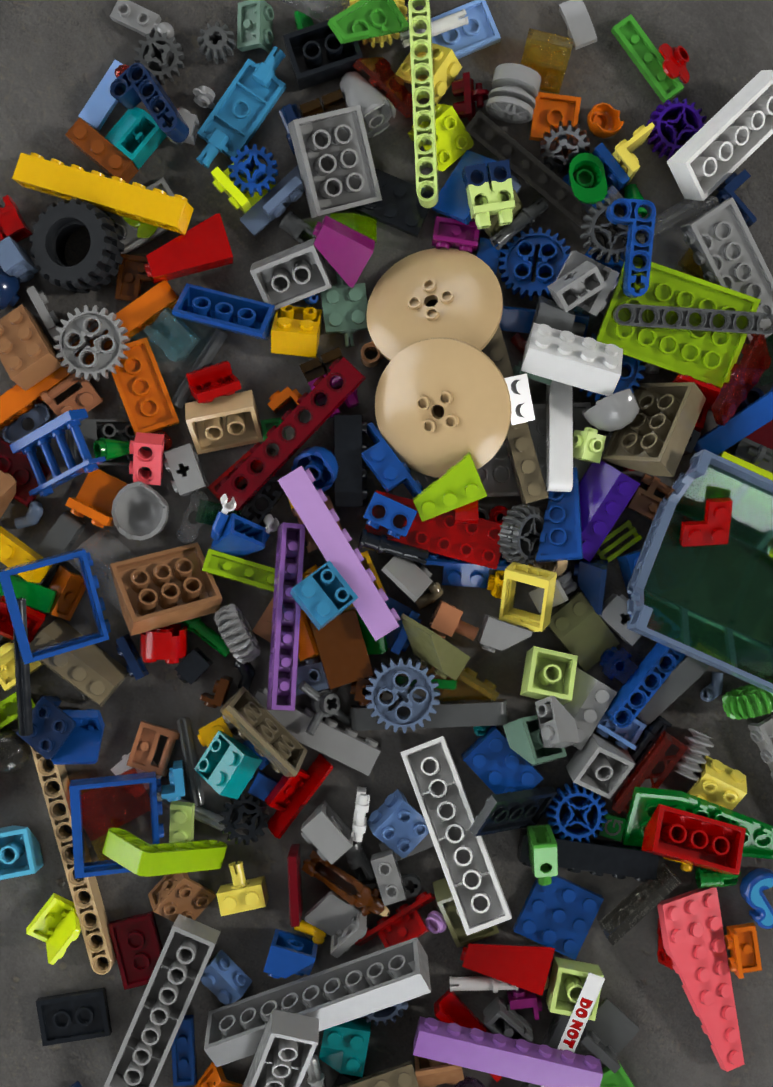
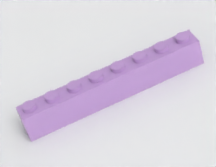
(336, 548)

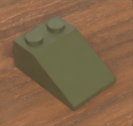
(581, 630)
(434, 650)
(451, 916)

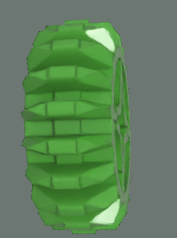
(747, 702)

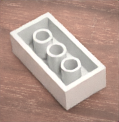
(572, 359)

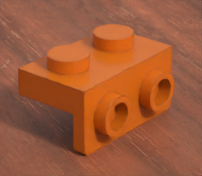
(743, 949)

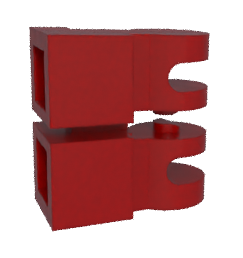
(12, 222)

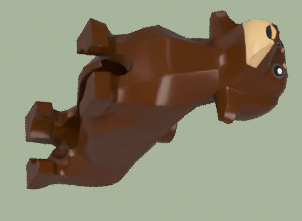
(345, 885)

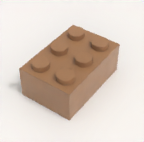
(25, 349)

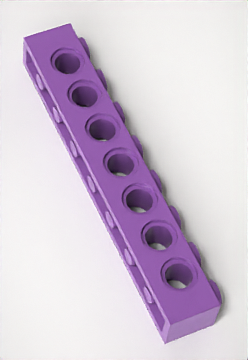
(285, 618)

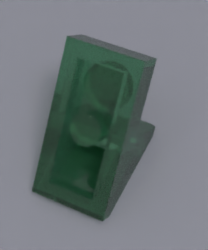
(208, 510)

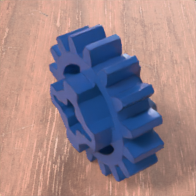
(262, 172)

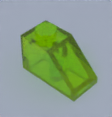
(357, 222)

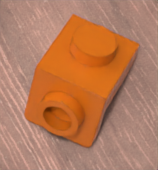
(280, 399)

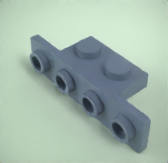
(274, 202)

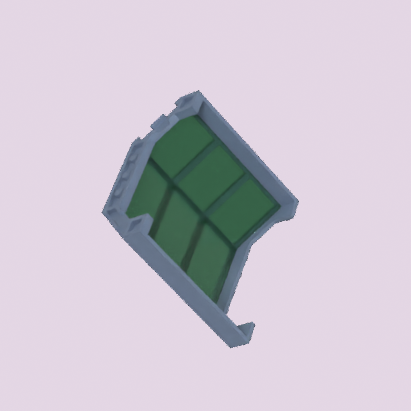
(711, 597)

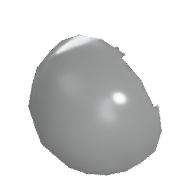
(613, 411)
(139, 511)

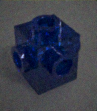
(617, 664)

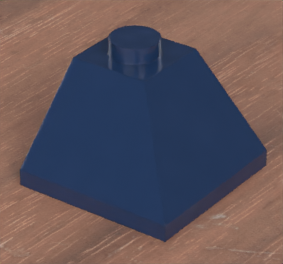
(592, 581)

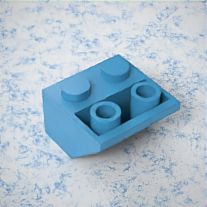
(323, 595)

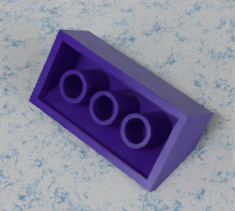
(603, 498)

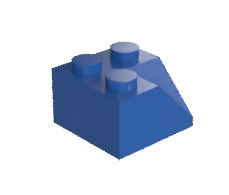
(290, 955)

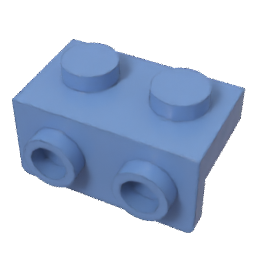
(626, 736)
(225, 979)

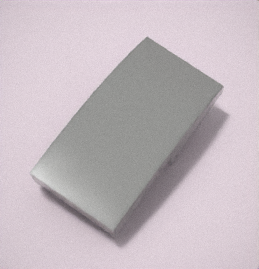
(578, 23)

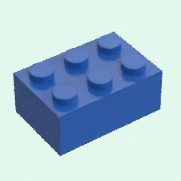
(500, 765)

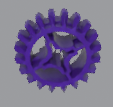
(667, 128)

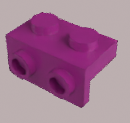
(455, 234)

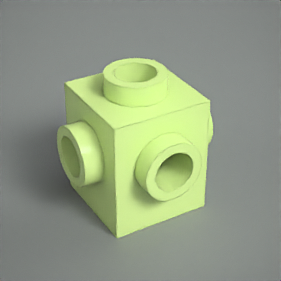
(588, 445)

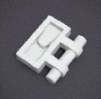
(360, 811)

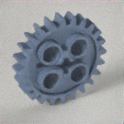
(418, 707)

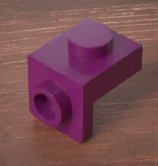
(524, 999)

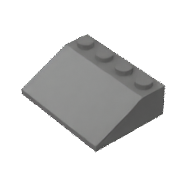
(335, 161)

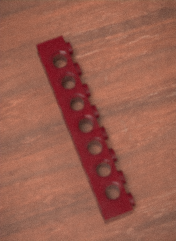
(303, 431)

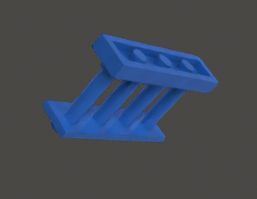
(41, 438)

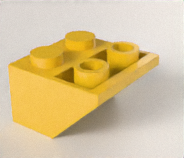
(296, 331)

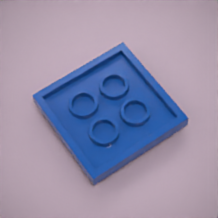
(558, 915)

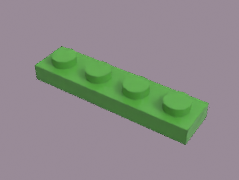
(646, 58)

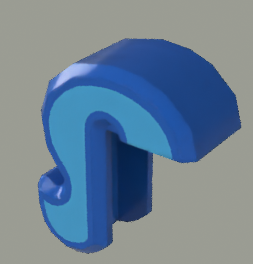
(751, 891)

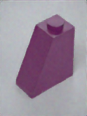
(343, 248)

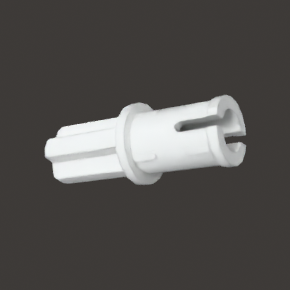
(315, 1076)

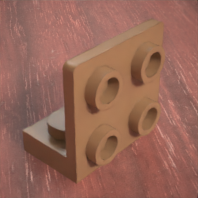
(179, 895)

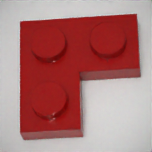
(711, 530)

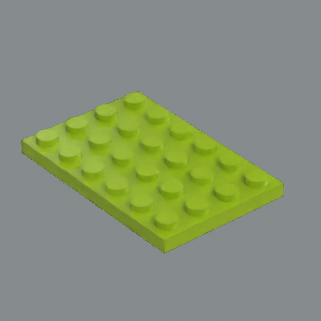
(699, 354)

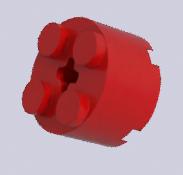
(164, 644)

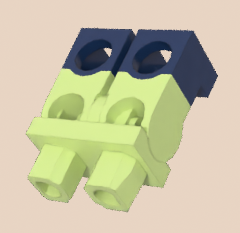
(489, 192)

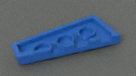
(562, 526)

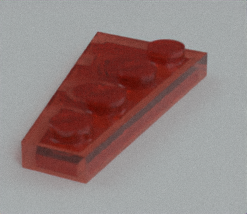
(742, 379)

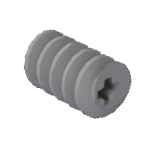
(693, 754)

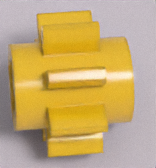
(495, 584)

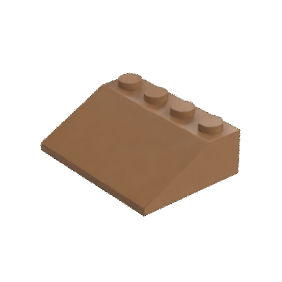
(164, 588)

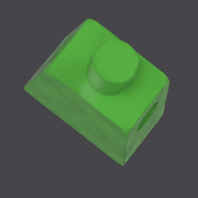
(542, 853)

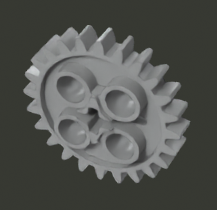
(79, 326)

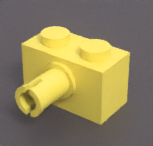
(242, 893)

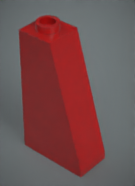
(196, 251)
(513, 964)

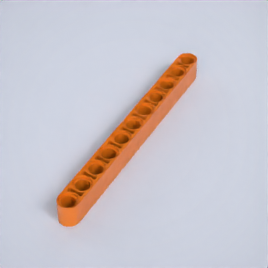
(135, 318)

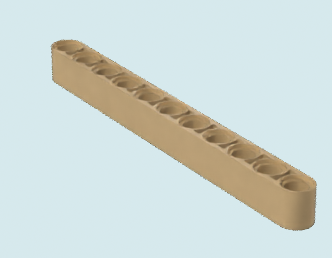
(89, 884)

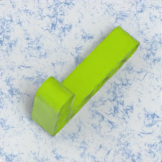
(162, 858)

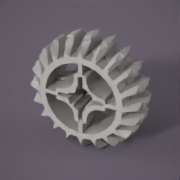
(237, 633)

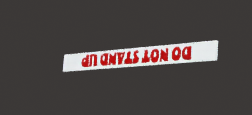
(581, 1012)

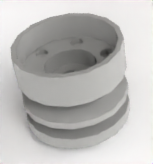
(513, 93)

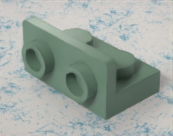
(255, 25)

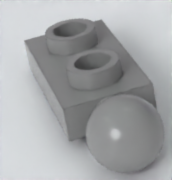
(140, 19)

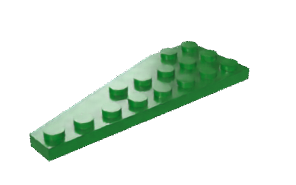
(758, 835)

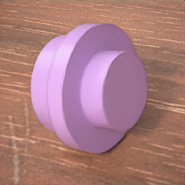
(435, 922)

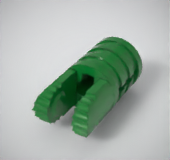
(709, 878)

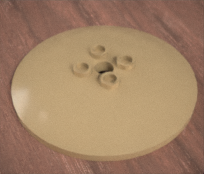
(466, 295)
(462, 383)

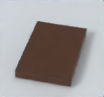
(342, 650)

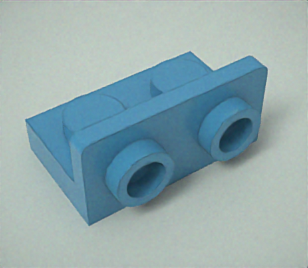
(176, 788)

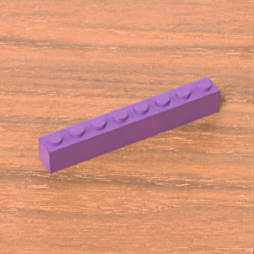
(504, 1055)

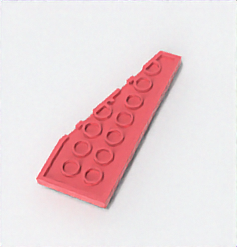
(697, 947)

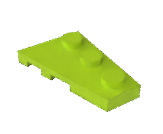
(452, 490)

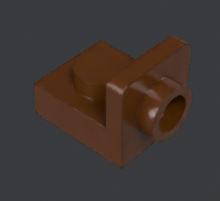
(221, 689)

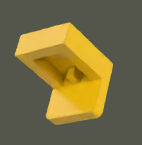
(209, 731)

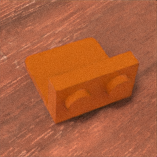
(96, 498)

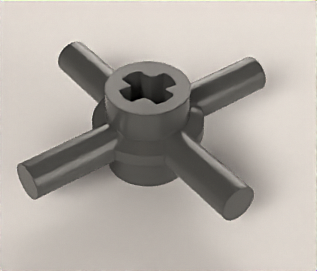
(324, 704)

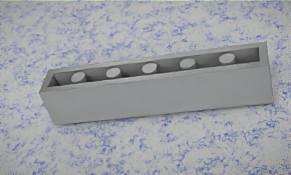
(329, 738)

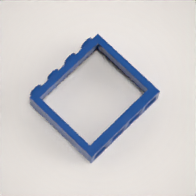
(97, 606)
(108, 867)

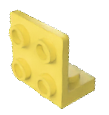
(624, 149)

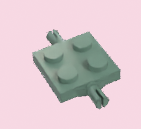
(344, 309)

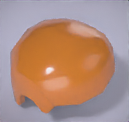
(604, 120)

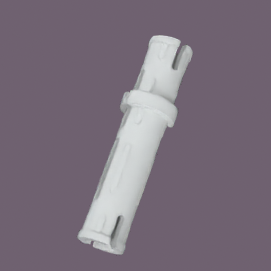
(439, 26)
(478, 983)

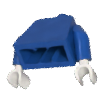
(238, 535)

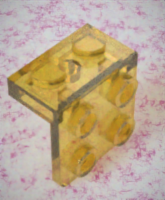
(470, 688)

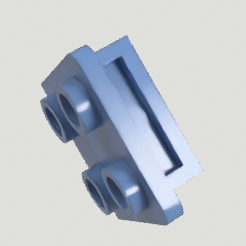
(398, 824)

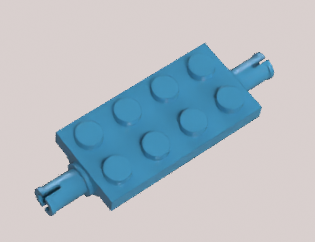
(242, 108)

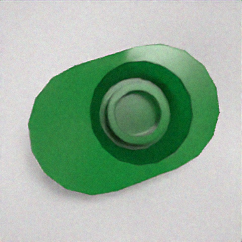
(587, 178)

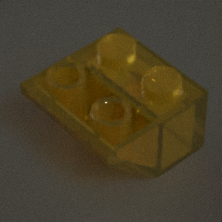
(548, 56)

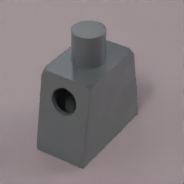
(550, 314)

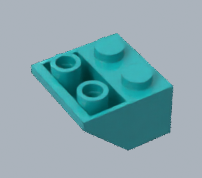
(136, 135)
(227, 765)

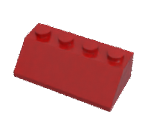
(694, 840)

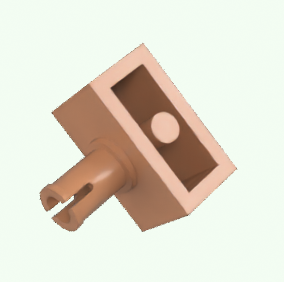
(448, 621)

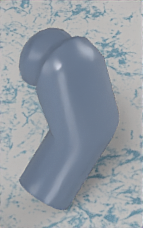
(32, 517)
(714, 689)

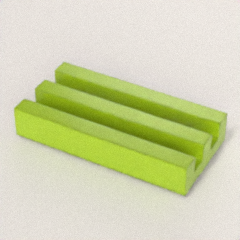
(632, 531)

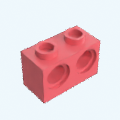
(151, 459)

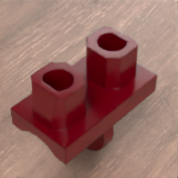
(465, 87)

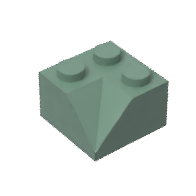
(526, 740)

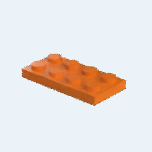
(144, 389)

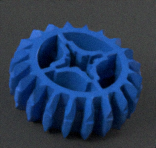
(560, 826)

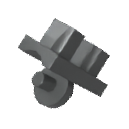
(755, 454)

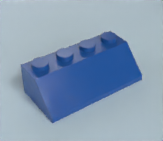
(225, 311)

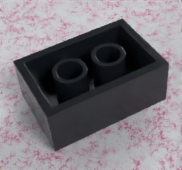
(319, 55)

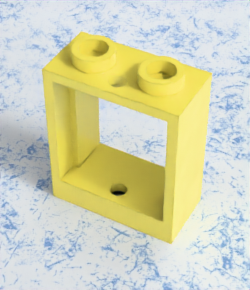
(531, 576)

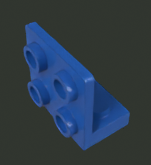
(613, 171)

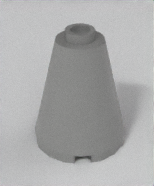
(374, 105)

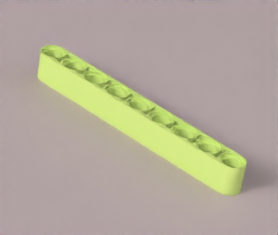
(423, 89)

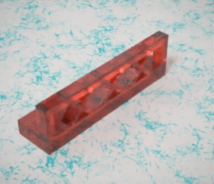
(645, 768)

